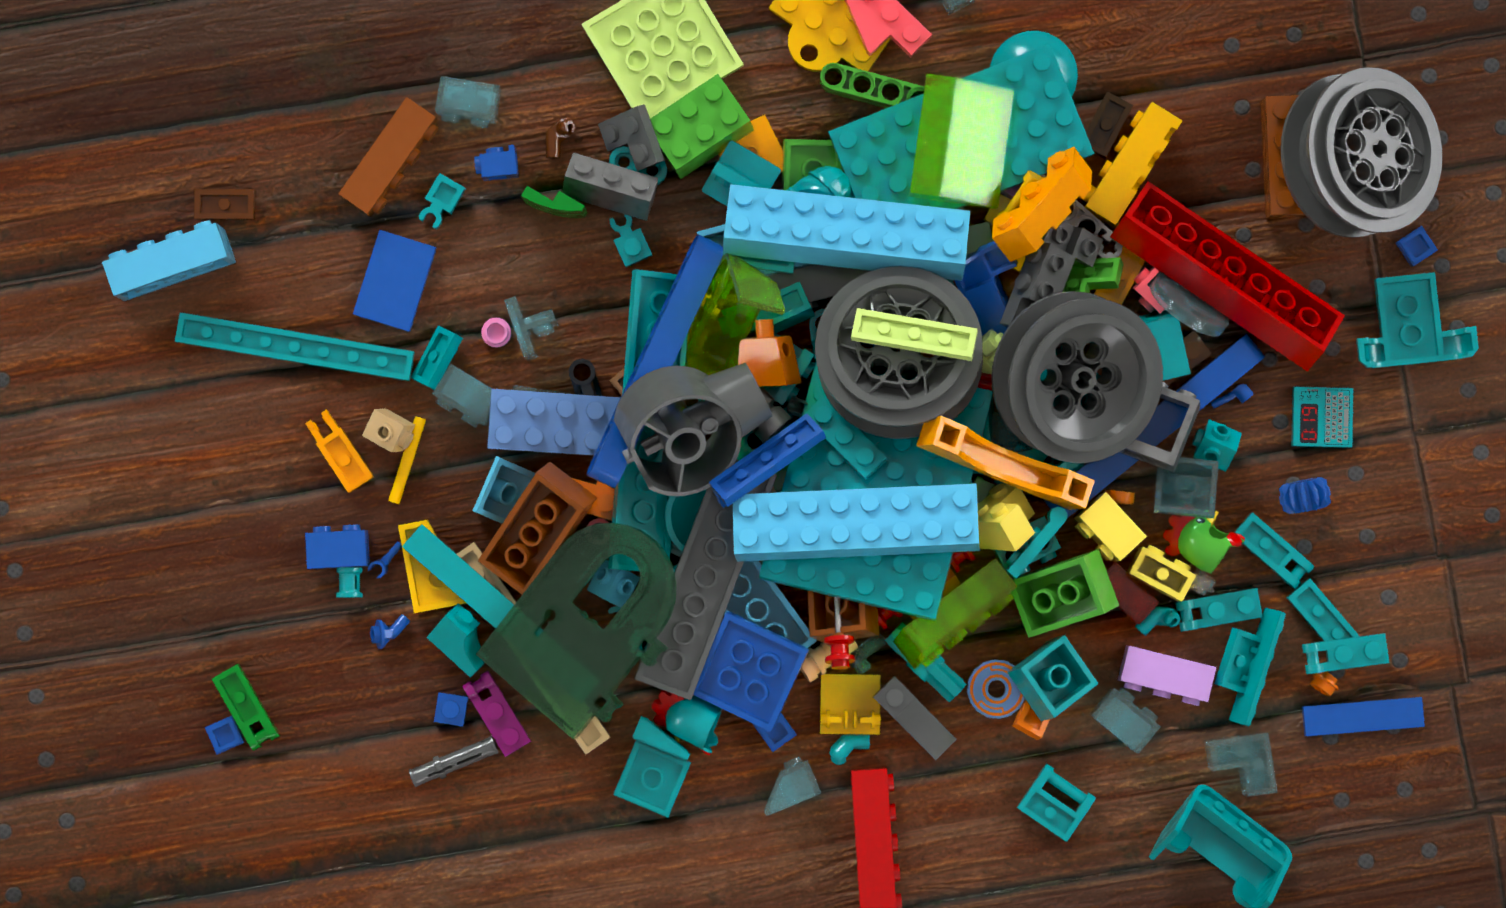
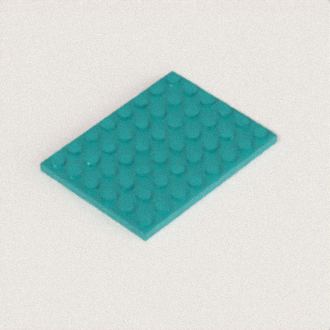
(892, 582)

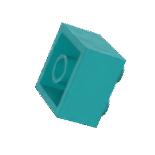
(1052, 678)

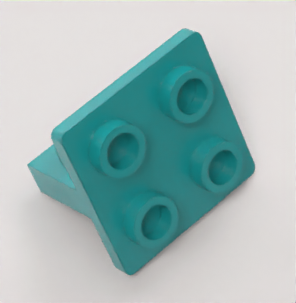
(741, 168)

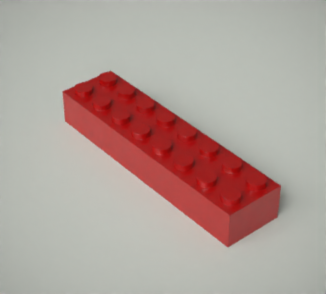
(1228, 276)

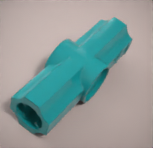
(938, 674)

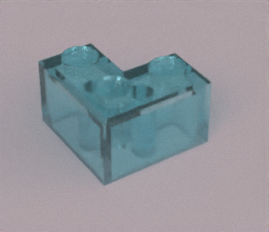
(1248, 753)

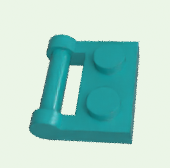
(1049, 810)

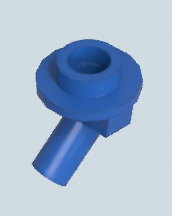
(382, 634)

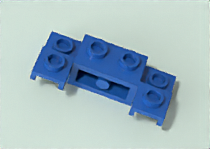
(983, 286)

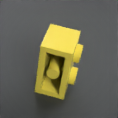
(1161, 574)

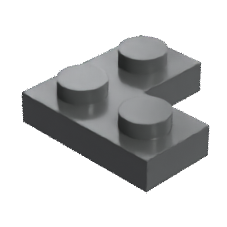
(636, 130)

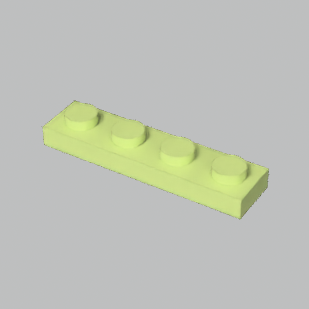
(914, 334)

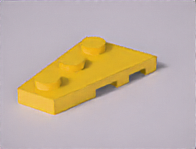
(425, 588)

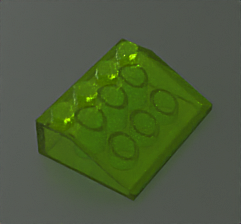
(961, 141)

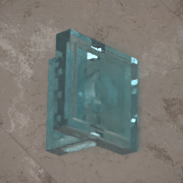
(538, 324)

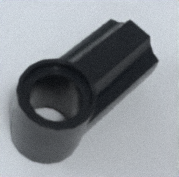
(589, 386)

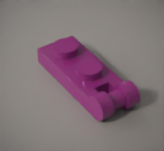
(497, 714)

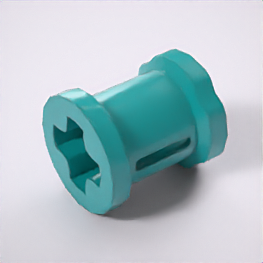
(349, 582)

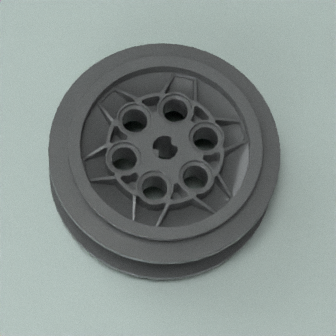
(1361, 152)
(888, 403)
(1116, 403)

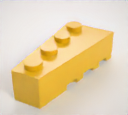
(1132, 163)

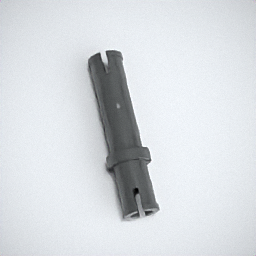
(458, 759)

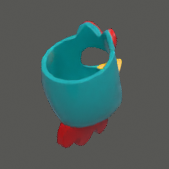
(688, 719)

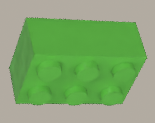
(700, 126)
(1064, 593)

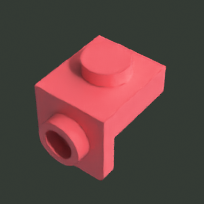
(1147, 299)

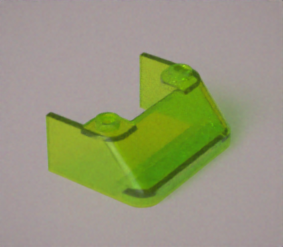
(729, 313)

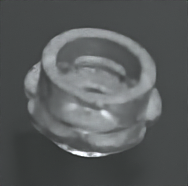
(1203, 582)

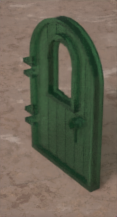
(573, 655)

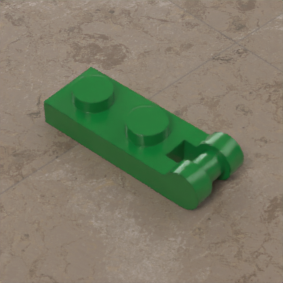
(245, 706)

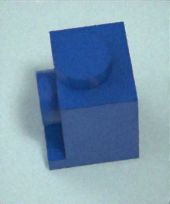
(497, 164)

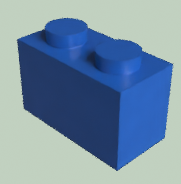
(337, 548)

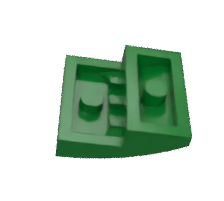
(560, 206)

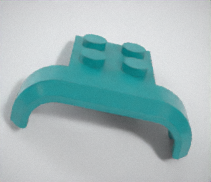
(1412, 326)

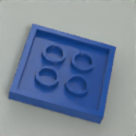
(750, 671)

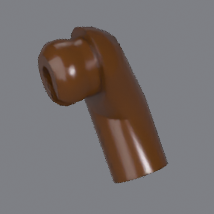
(556, 135)

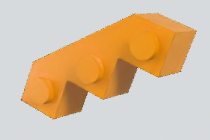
(1043, 205)

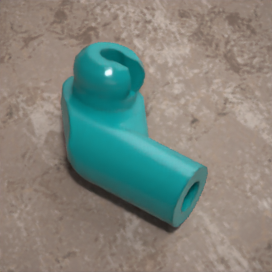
(1159, 616)
(846, 744)

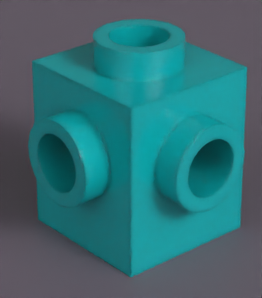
(1216, 443)

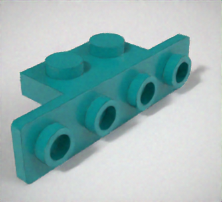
(1247, 664)

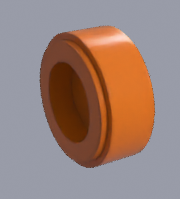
(1121, 497)

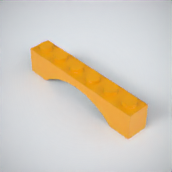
(1038, 478)

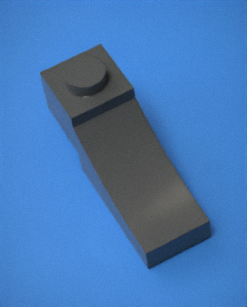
(914, 717)

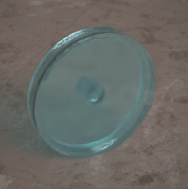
(1188, 307)

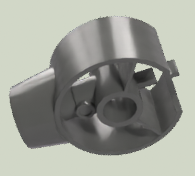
(729, 410)

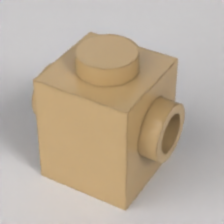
(389, 430)

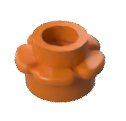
(1324, 683)

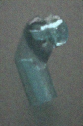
(865, 650)

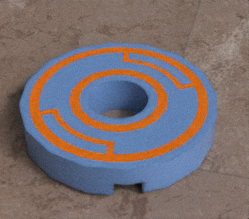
(978, 690)

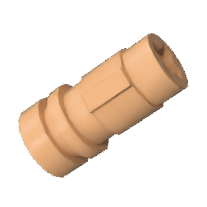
(815, 660)

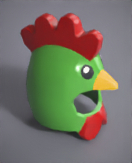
(1199, 541)

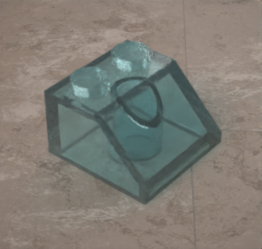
(1188, 489)

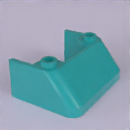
(1230, 843)

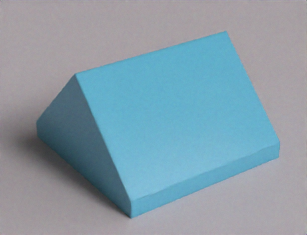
(502, 489)

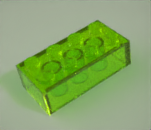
(960, 610)

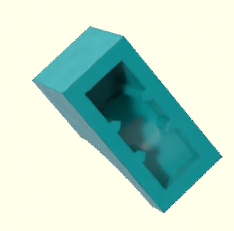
(458, 639)

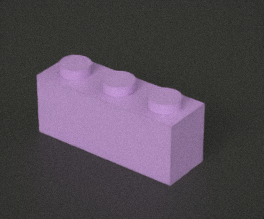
(1166, 675)

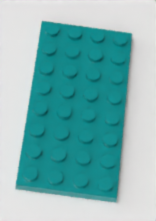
(1043, 120)

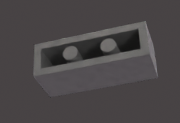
(610, 186)

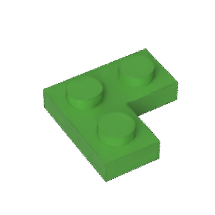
(1103, 275)

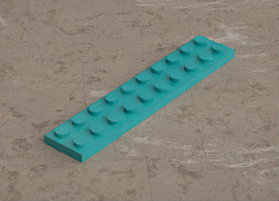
(633, 500)

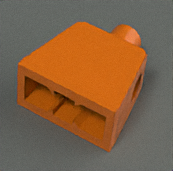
(769, 356)

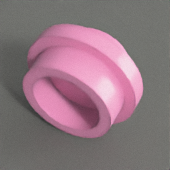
(496, 332)

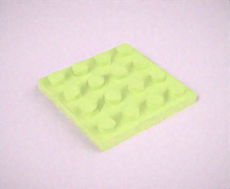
(661, 49)

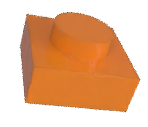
(1029, 723)

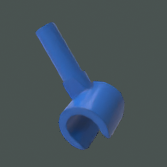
(1242, 393)
(386, 559)

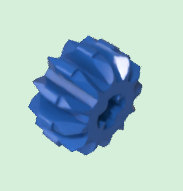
(1304, 495)

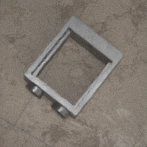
(1160, 457)

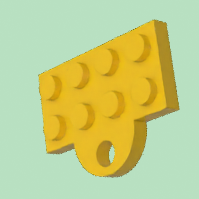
(828, 29)

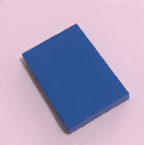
(394, 281)

